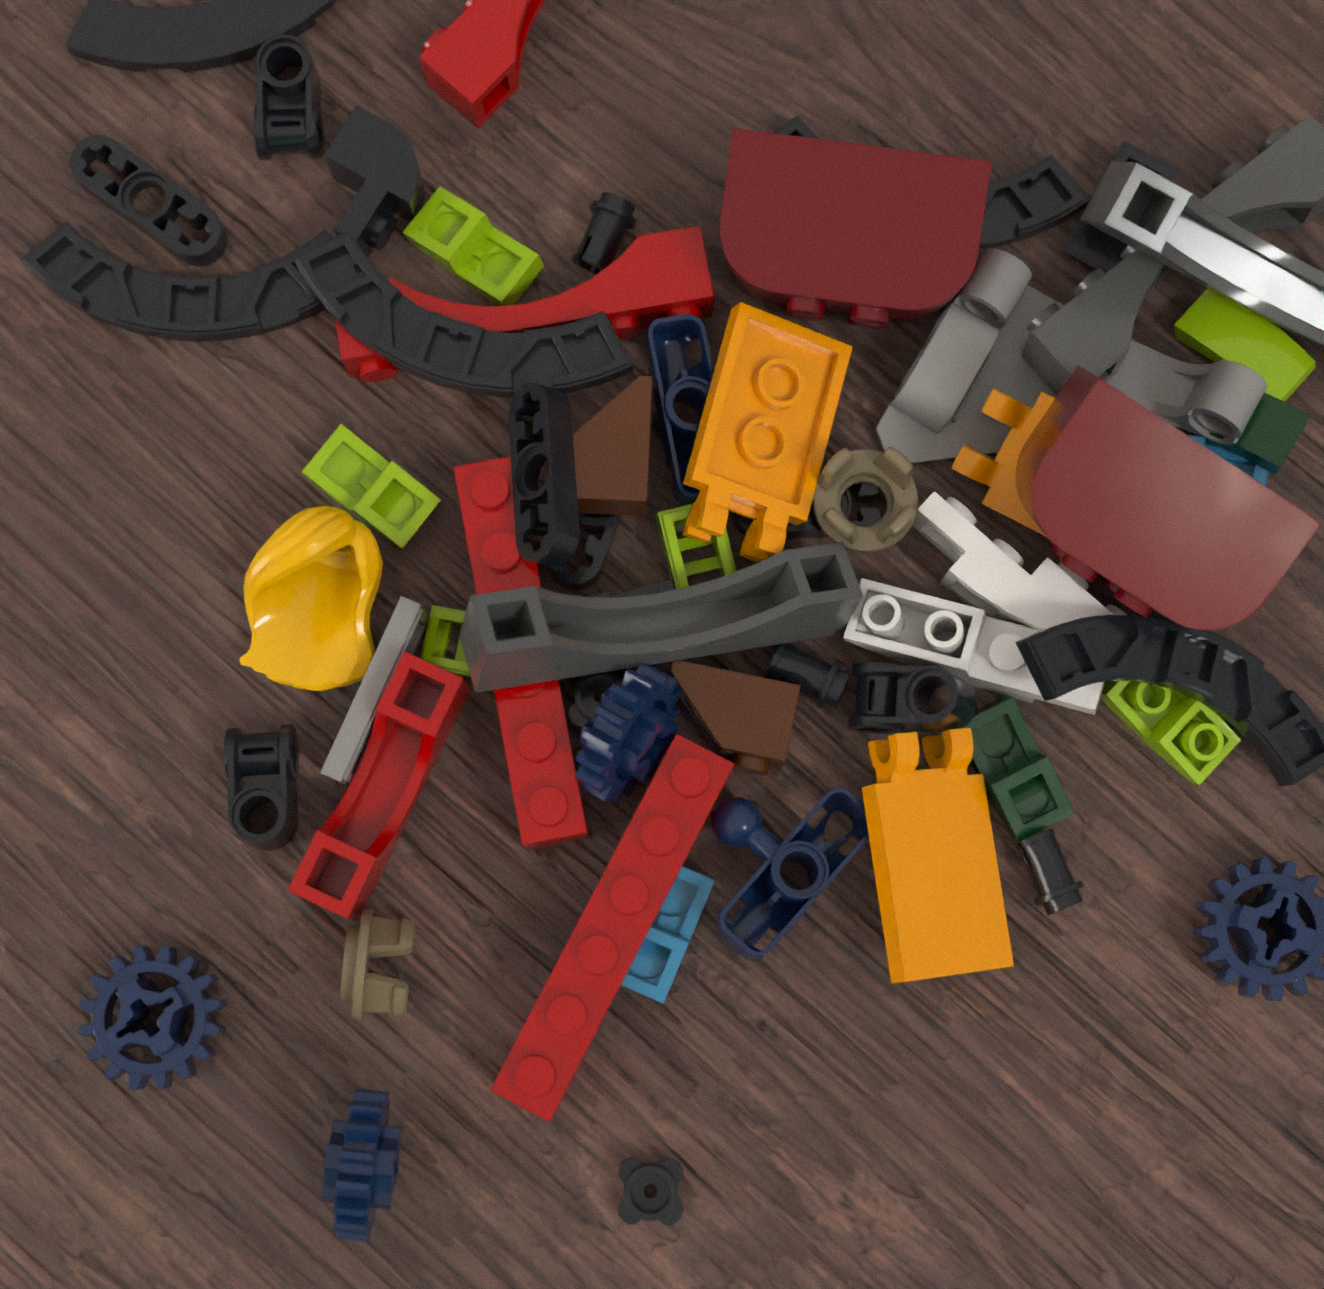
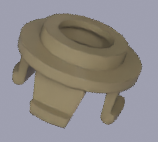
(885, 470)
(375, 939)

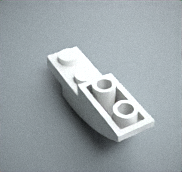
(992, 573)
(954, 637)

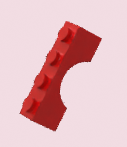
(400, 754)

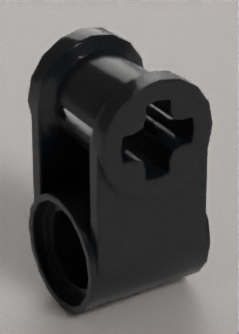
(287, 111)
(898, 698)
(258, 772)

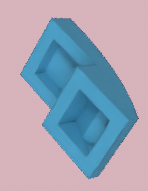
(669, 935)

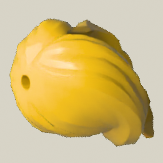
(313, 601)

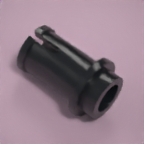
(604, 232)
(816, 677)
(1049, 872)

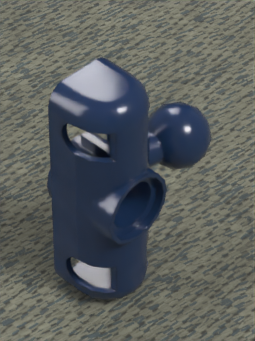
(676, 382)
(765, 895)

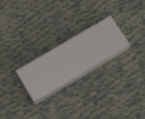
(401, 635)

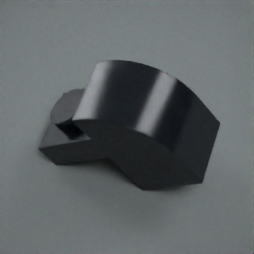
(383, 171)

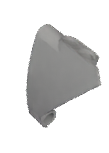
(981, 347)

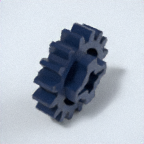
(628, 733)
(1257, 954)
(170, 1040)
(361, 1164)

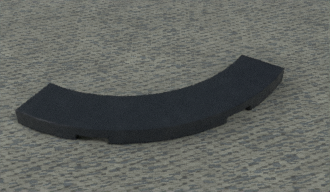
(186, 36)
(1014, 204)
(173, 304)
(453, 351)
(1185, 661)

